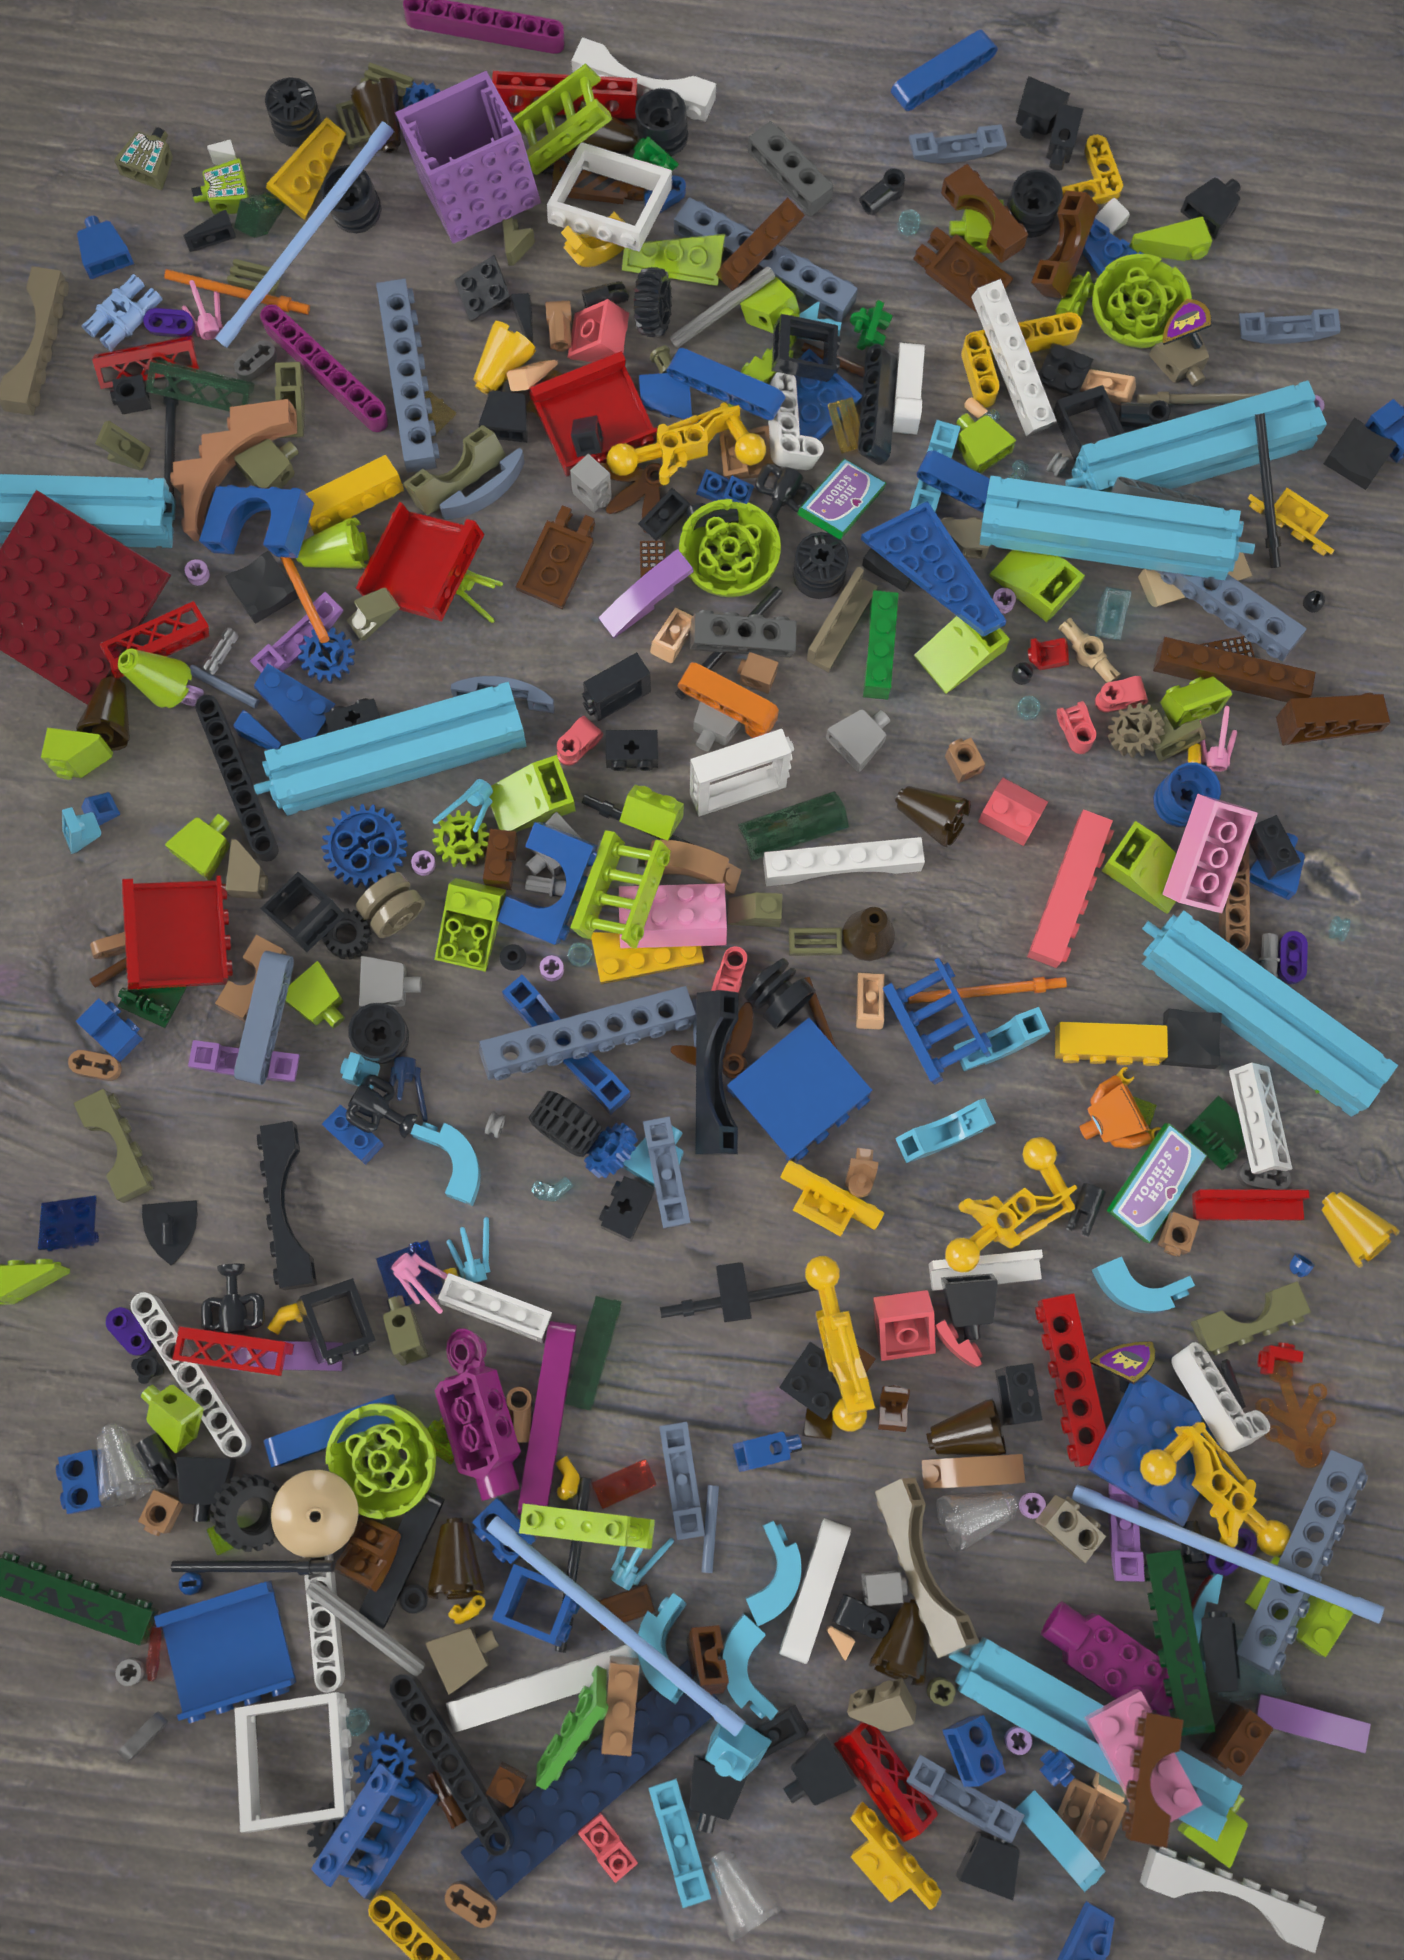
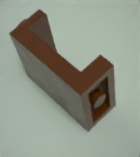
(1237, 1739)

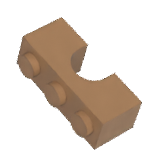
(236, 998)
(621, 1703)

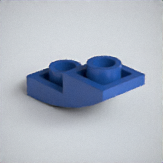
(718, 488)

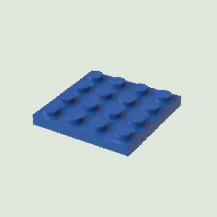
(1145, 1423)

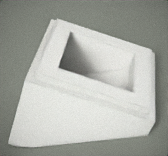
(221, 152)
(1113, 215)

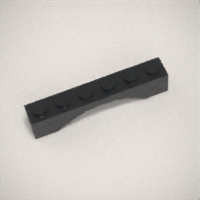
(714, 1023)
(280, 1149)

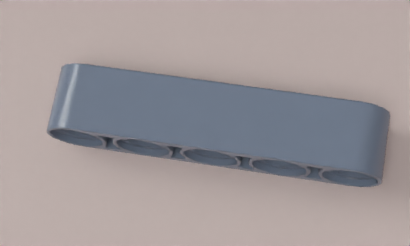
(263, 1017)

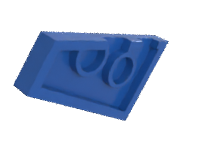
(1103, 247)
(294, 702)
(1089, 1936)

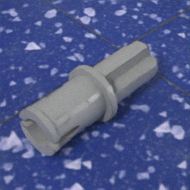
(545, 885)
(1269, 953)

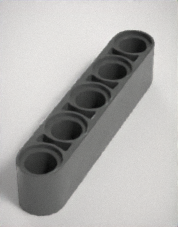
(1137, 488)

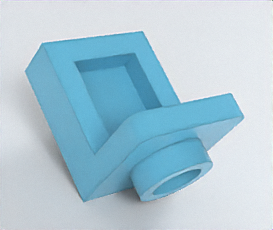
(357, 1068)

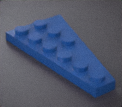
(931, 559)

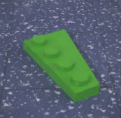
(575, 1729)

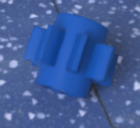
(1057, 1768)

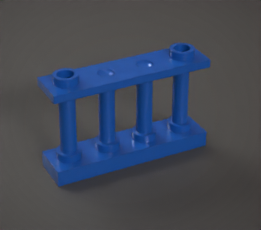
(922, 1043)
(389, 1843)

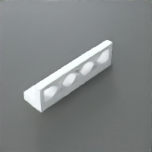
(1259, 1119)
(1006, 1268)
(495, 1307)

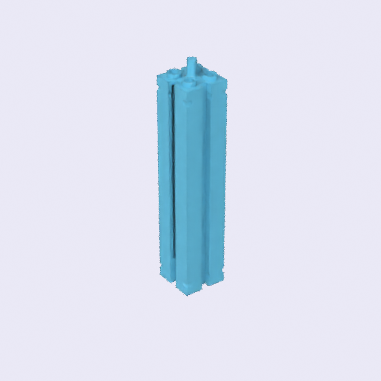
(1203, 442)
(118, 506)
(1112, 528)
(393, 749)
(1267, 1013)
(1057, 1717)

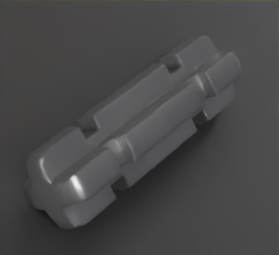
(220, 651)

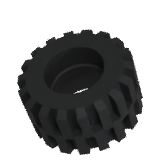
(565, 1123)
(228, 1505)

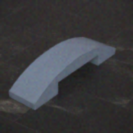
(959, 147)
(1289, 329)
(461, 506)
(535, 697)
(666, 1172)
(682, 1480)
(963, 1801)

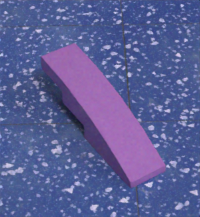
(645, 593)
(1313, 1723)

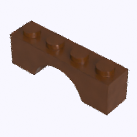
(967, 191)
(1075, 219)
(760, 244)
(1157, 1738)

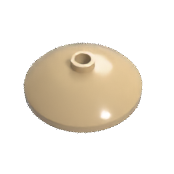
(308, 1493)

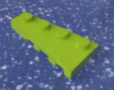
(682, 258)

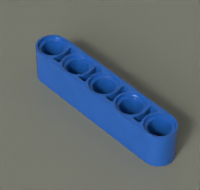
(944, 70)
(726, 384)
(954, 479)
(315, 1435)

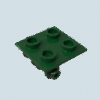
(151, 1003)
(1217, 1133)

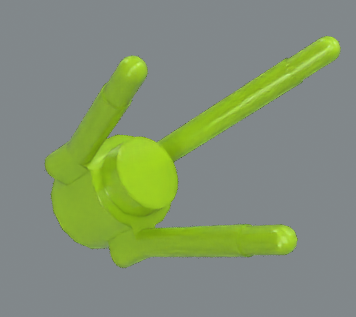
(467, 584)

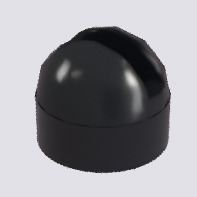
(1309, 598)
(1020, 676)

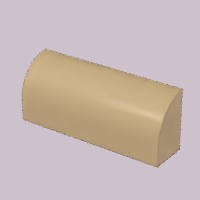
(1160, 593)

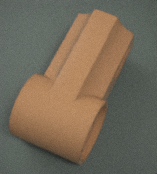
(559, 319)
(520, 1415)

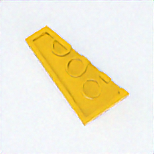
(304, 172)
(627, 963)

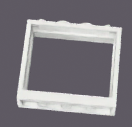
(616, 167)
(735, 759)
(248, 1762)

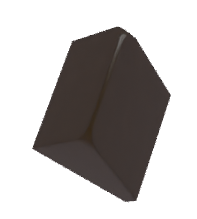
(816, 1426)

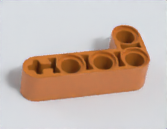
(730, 699)

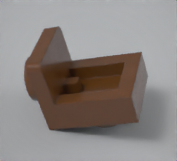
(893, 1408)

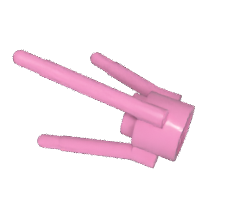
(207, 326)
(1219, 757)
(407, 1270)

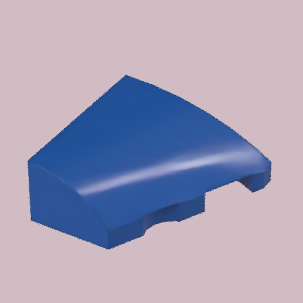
(665, 395)

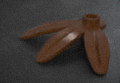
(634, 492)
(734, 1051)

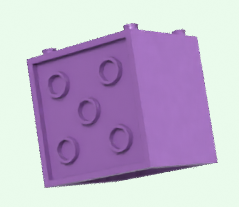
(469, 156)

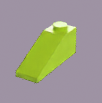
(1176, 241)

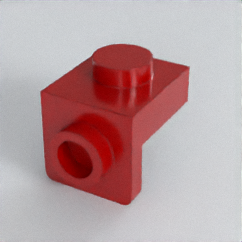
(1049, 653)
(1282, 1352)

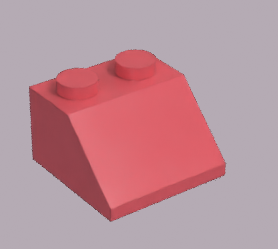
(598, 332)
(1012, 811)
(904, 1325)

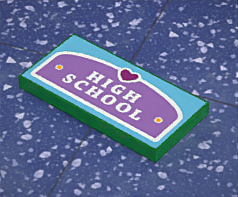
(841, 499)
(1156, 1183)

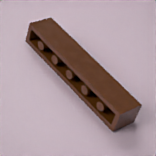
(1233, 670)

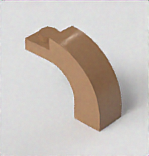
(700, 864)
(973, 1471)

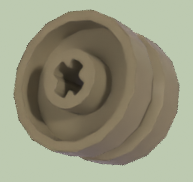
(390, 904)

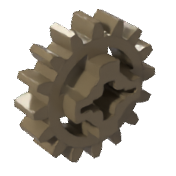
(1144, 720)

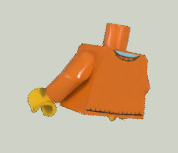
(1117, 1115)

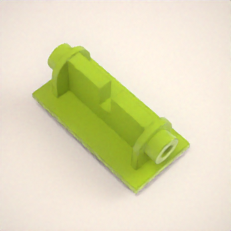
(1080, 291)

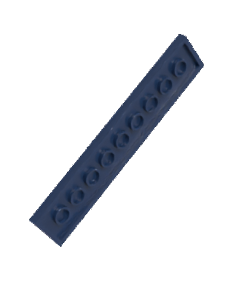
(583, 1790)

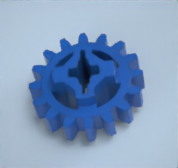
(318, 660)
(611, 1150)
(379, 1751)

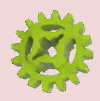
(456, 847)

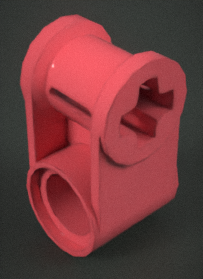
(1123, 694)
(1077, 722)
(580, 738)
(728, 976)

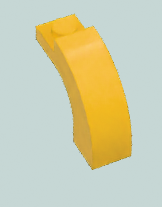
(588, 250)

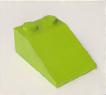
(1320, 1625)

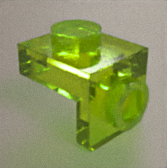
(441, 1442)

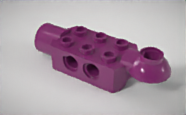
(478, 1417)
(1107, 1656)

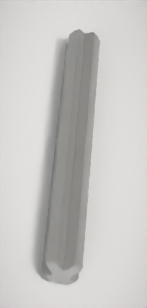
(722, 307)
(365, 1628)

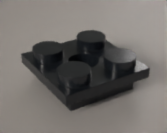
(1064, 358)

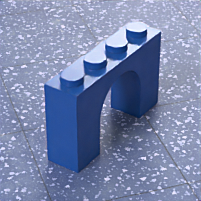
(235, 505)
(575, 858)

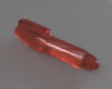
(153, 1659)

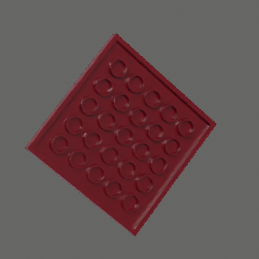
(69, 592)

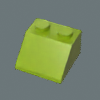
(1194, 701)
(74, 752)
(652, 812)

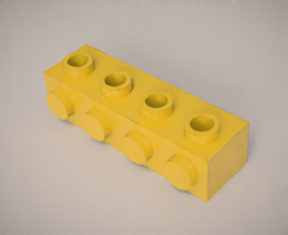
(353, 493)
(1111, 1042)

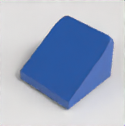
(102, 807)

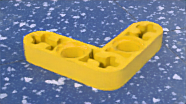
(1100, 182)

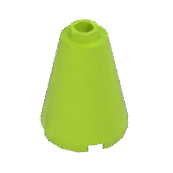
(336, 547)
(156, 676)

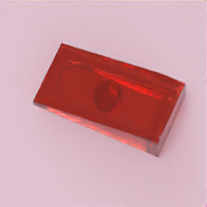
(624, 1483)

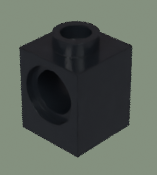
(137, 401)
(587, 436)

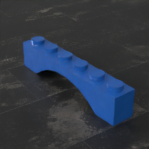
(588, 1070)

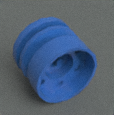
(1184, 782)

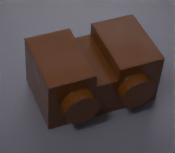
(500, 849)
(704, 1648)

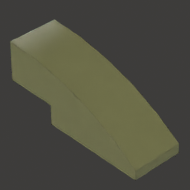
(291, 387)

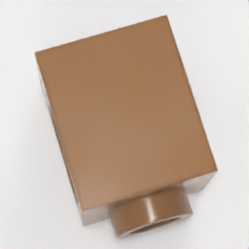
(758, 672)
(961, 769)
(1187, 1227)
(172, 1506)

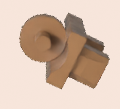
(861, 1173)

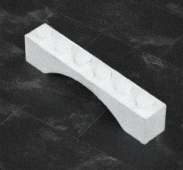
(695, 91)
(878, 856)
(1174, 1877)

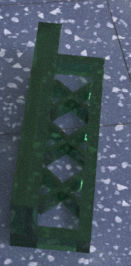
(197, 376)
(795, 827)
(593, 1353)

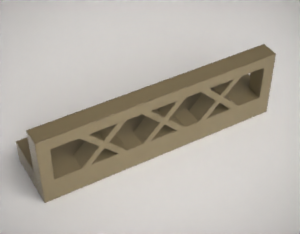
(841, 621)

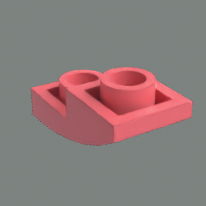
(965, 1351)
(608, 1847)

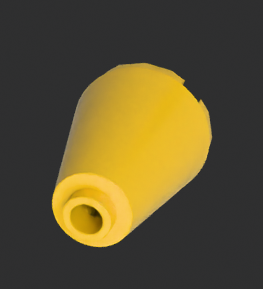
(501, 354)
(1357, 1227)

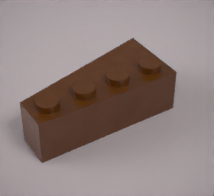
(1331, 717)

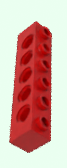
(521, 89)
(1079, 1364)

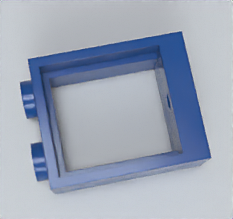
(511, 1597)

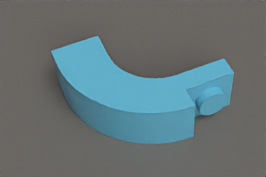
(1009, 1038)
(946, 1131)
(466, 1168)
(1127, 1293)
(781, 1590)
(655, 1632)
(736, 1651)
(1060, 1841)

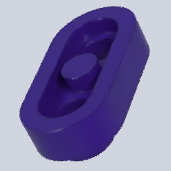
(170, 324)
(1292, 959)
(128, 1331)
(1227, 1568)

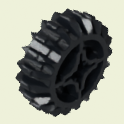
(652, 302)

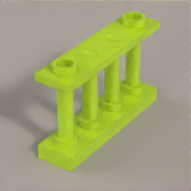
(573, 130)
(599, 881)
(587, 1526)

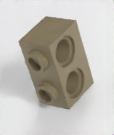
(1068, 1531)

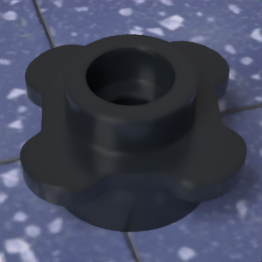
(139, 1364)

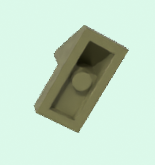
(516, 241)
(122, 446)
(372, 612)
(1179, 739)

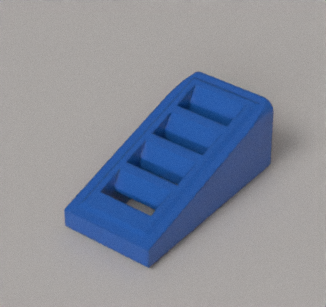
(253, 731)

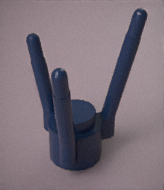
(403, 1071)

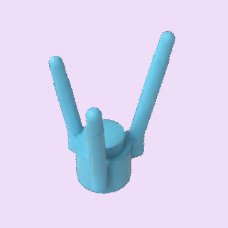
(476, 795)
(473, 1269)
(626, 1573)

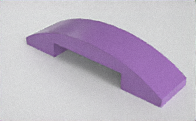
(286, 649)
(222, 1060)
(301, 1359)
(1125, 1542)

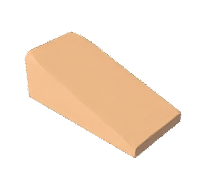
(529, 375)
(1117, 386)
(672, 636)
(870, 1001)

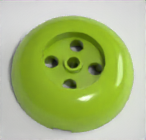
(1150, 288)
(755, 536)
(413, 1476)

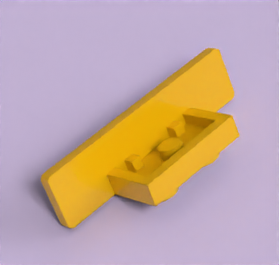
(1299, 516)
(828, 1203)
(888, 1862)

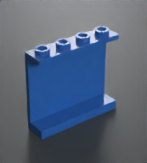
(800, 1090)
(227, 1651)

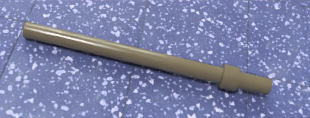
(1224, 398)

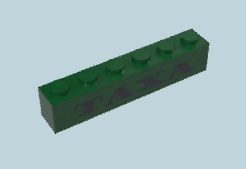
(76, 1600)
(1179, 1641)

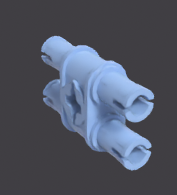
(121, 312)

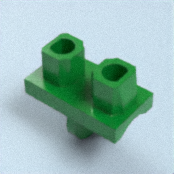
(652, 153)
(867, 323)

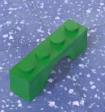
(880, 645)

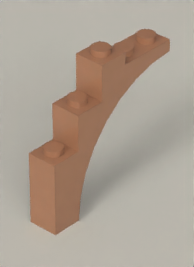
(247, 427)

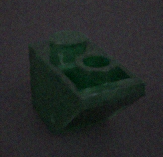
(258, 214)

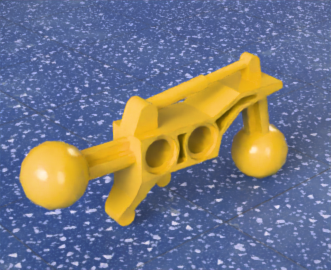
(689, 441)
(1039, 1155)
(840, 1347)
(1159, 1468)

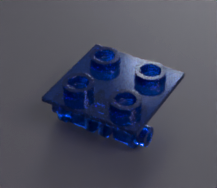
(68, 1223)
(429, 1280)

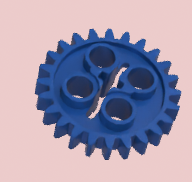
(352, 827)

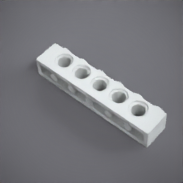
(1013, 358)

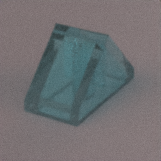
(1112, 612)

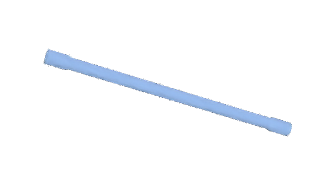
(374, 144)
(1355, 1604)
(720, 1712)

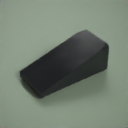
(210, 232)
(523, 311)
(664, 514)
(733, 1292)
(783, 1729)

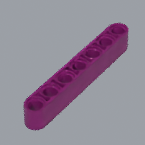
(485, 24)
(321, 358)
(548, 1414)

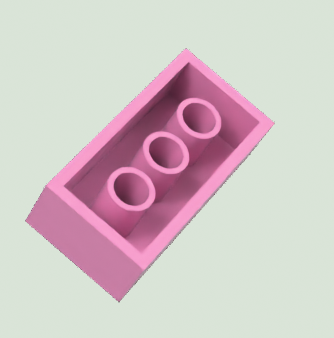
(1209, 853)
(681, 916)
(1114, 1732)

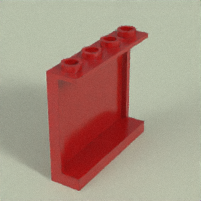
(592, 390)
(421, 561)
(175, 934)

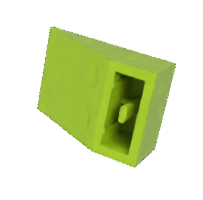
(1038, 580)
(959, 653)
(531, 795)
(1143, 865)
(469, 924)
(23, 1279)

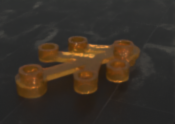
(1297, 1418)

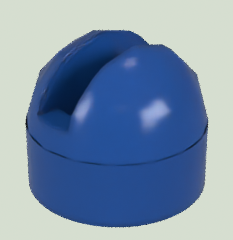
(1301, 1265)
(190, 1576)

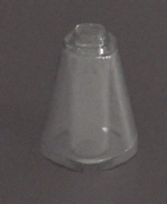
(121, 1468)
(974, 1515)
(740, 1895)

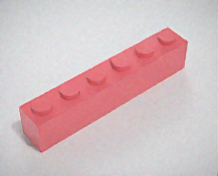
(1070, 888)

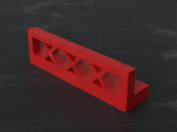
(140, 353)
(165, 644)
(1248, 1205)
(235, 1341)
(883, 1783)

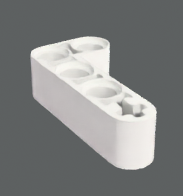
(908, 388)
(786, 443)
(1215, 1400)

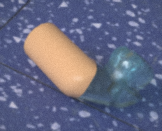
(979, 411)

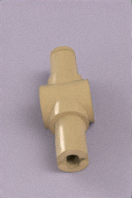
(1082, 641)

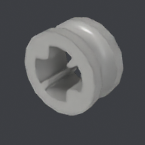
(1057, 464)
(495, 1124)
(121, 1678)

